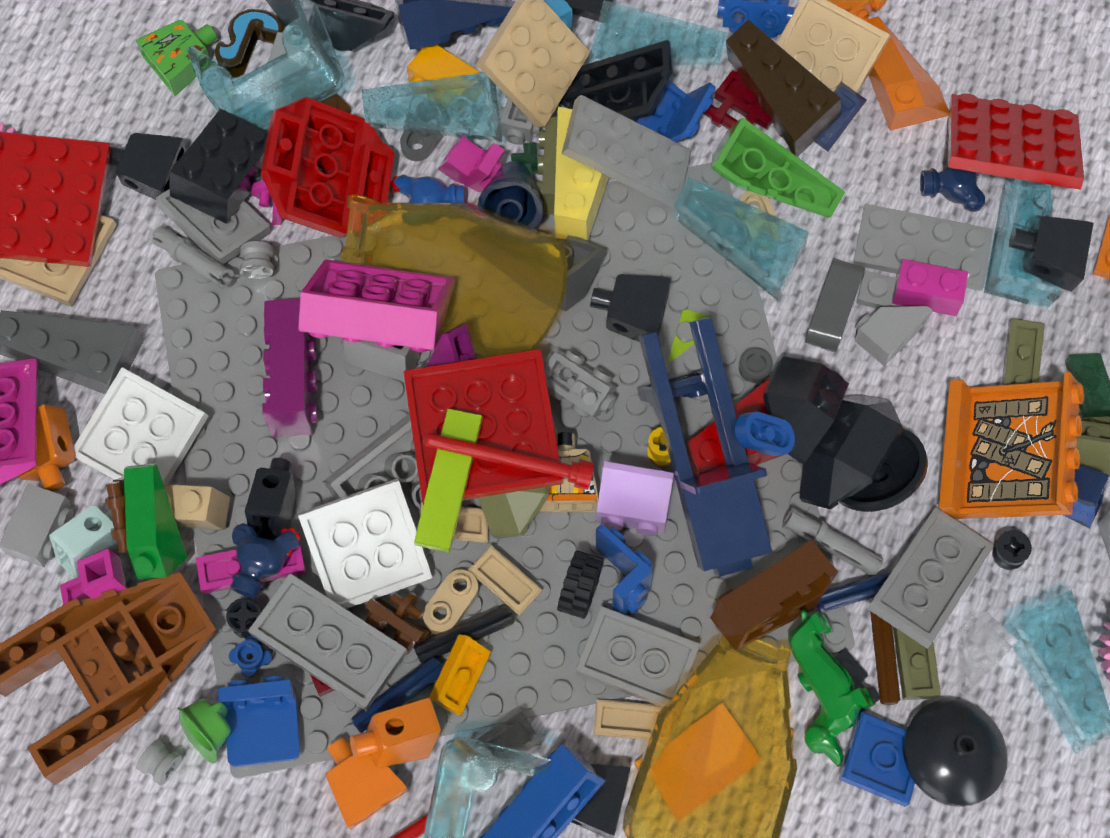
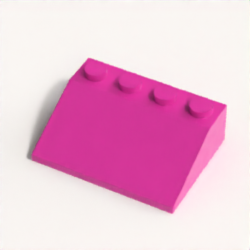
(375, 305)
(18, 417)

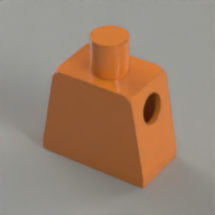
(53, 447)
(399, 735)
(360, 785)

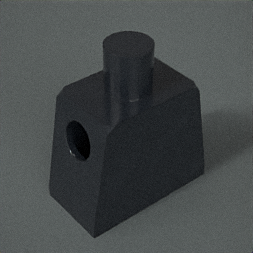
(147, 162)
(1055, 250)
(634, 305)
(271, 499)
(604, 808)

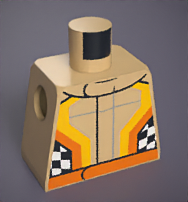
(566, 496)

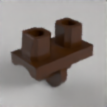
(383, 614)

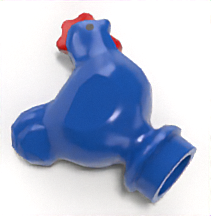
(427, 190)

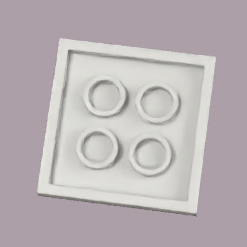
(138, 427)
(365, 545)

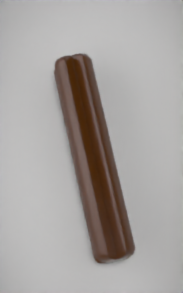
(885, 661)

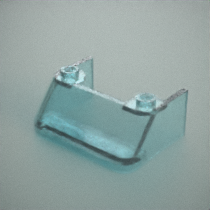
(305, 70)
(466, 768)

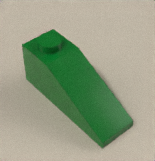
(150, 524)

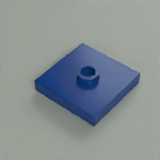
(877, 761)

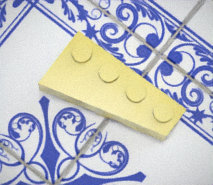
(576, 189)

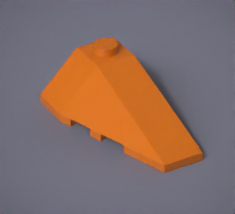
(903, 86)

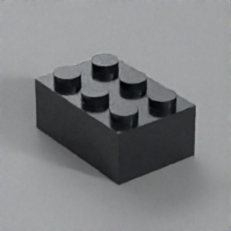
(220, 166)

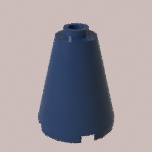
(513, 195)

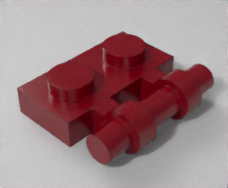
(737, 97)

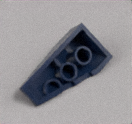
(432, 21)

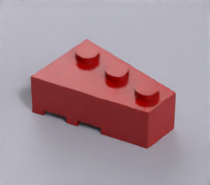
(705, 448)

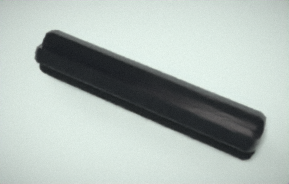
(475, 629)

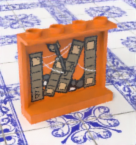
(1011, 449)

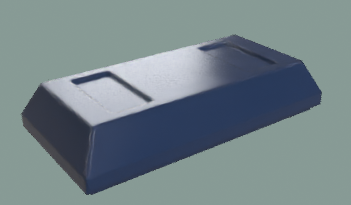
(850, 105)

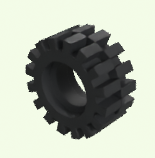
(580, 584)

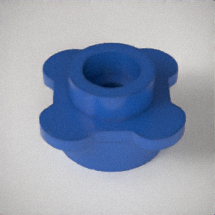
(247, 647)

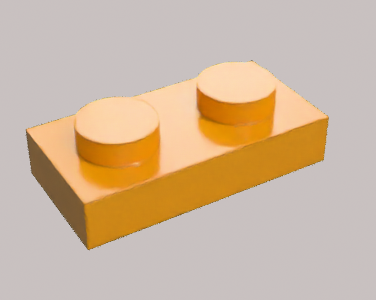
(459, 674)

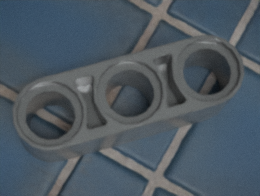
(834, 305)

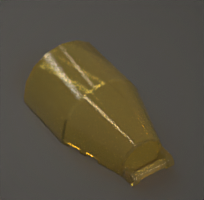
(503, 271)
(719, 751)

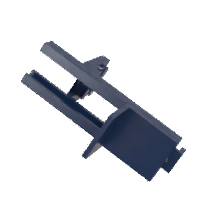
(723, 503)

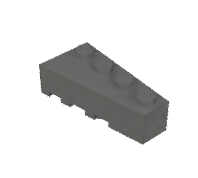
(70, 348)

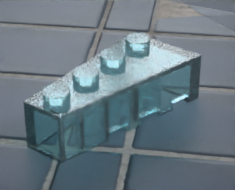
(629, 28)
(1019, 208)
(1063, 669)

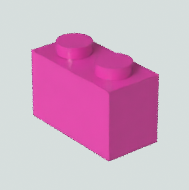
(930, 286)

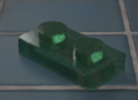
(1092, 374)

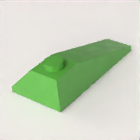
(767, 168)

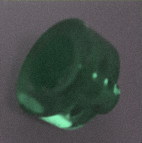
(528, 157)

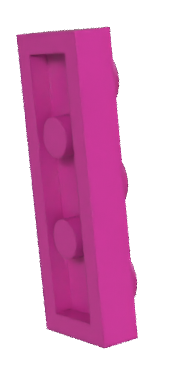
(217, 569)

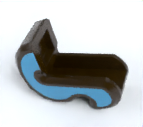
(244, 32)

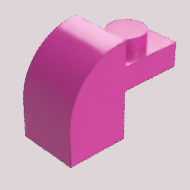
(471, 164)
(97, 574)

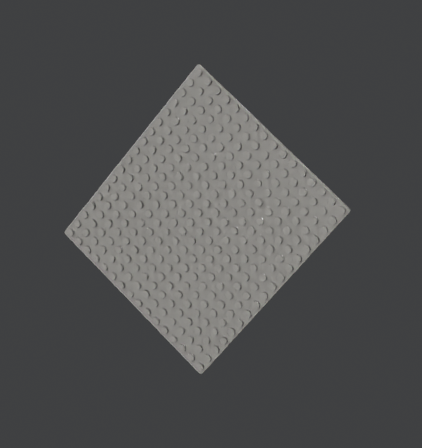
(219, 368)

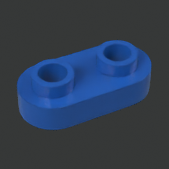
(764, 433)

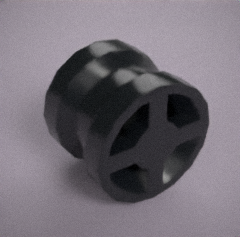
(1008, 557)
(242, 610)

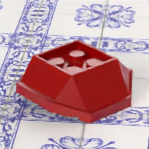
(338, 142)

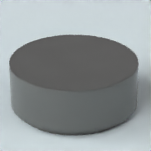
(755, 365)

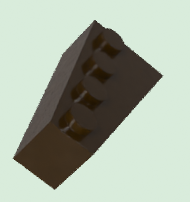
(784, 88)

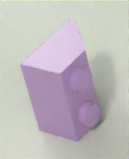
(634, 498)

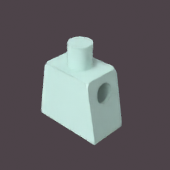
(82, 537)

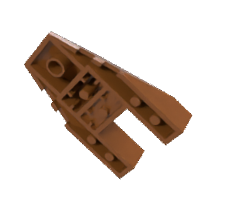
(121, 655)

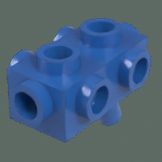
(767, 15)

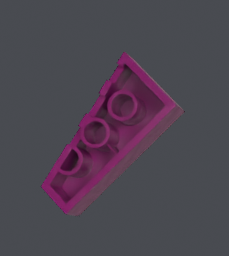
(288, 364)

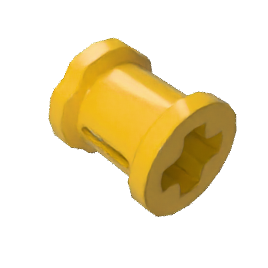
(658, 457)

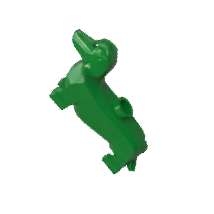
(830, 684)

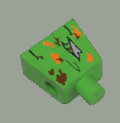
(168, 54)

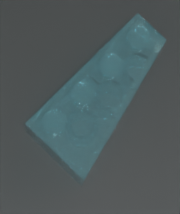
(437, 106)
(742, 234)

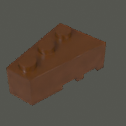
(774, 596)

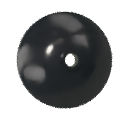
(896, 479)
(939, 762)

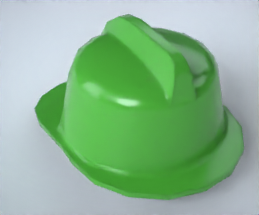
(205, 727)

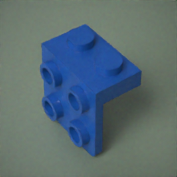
(679, 112)
(630, 592)
(261, 721)

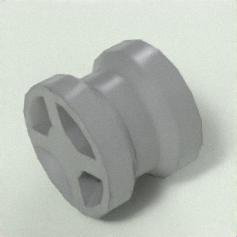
(256, 260)
(159, 762)

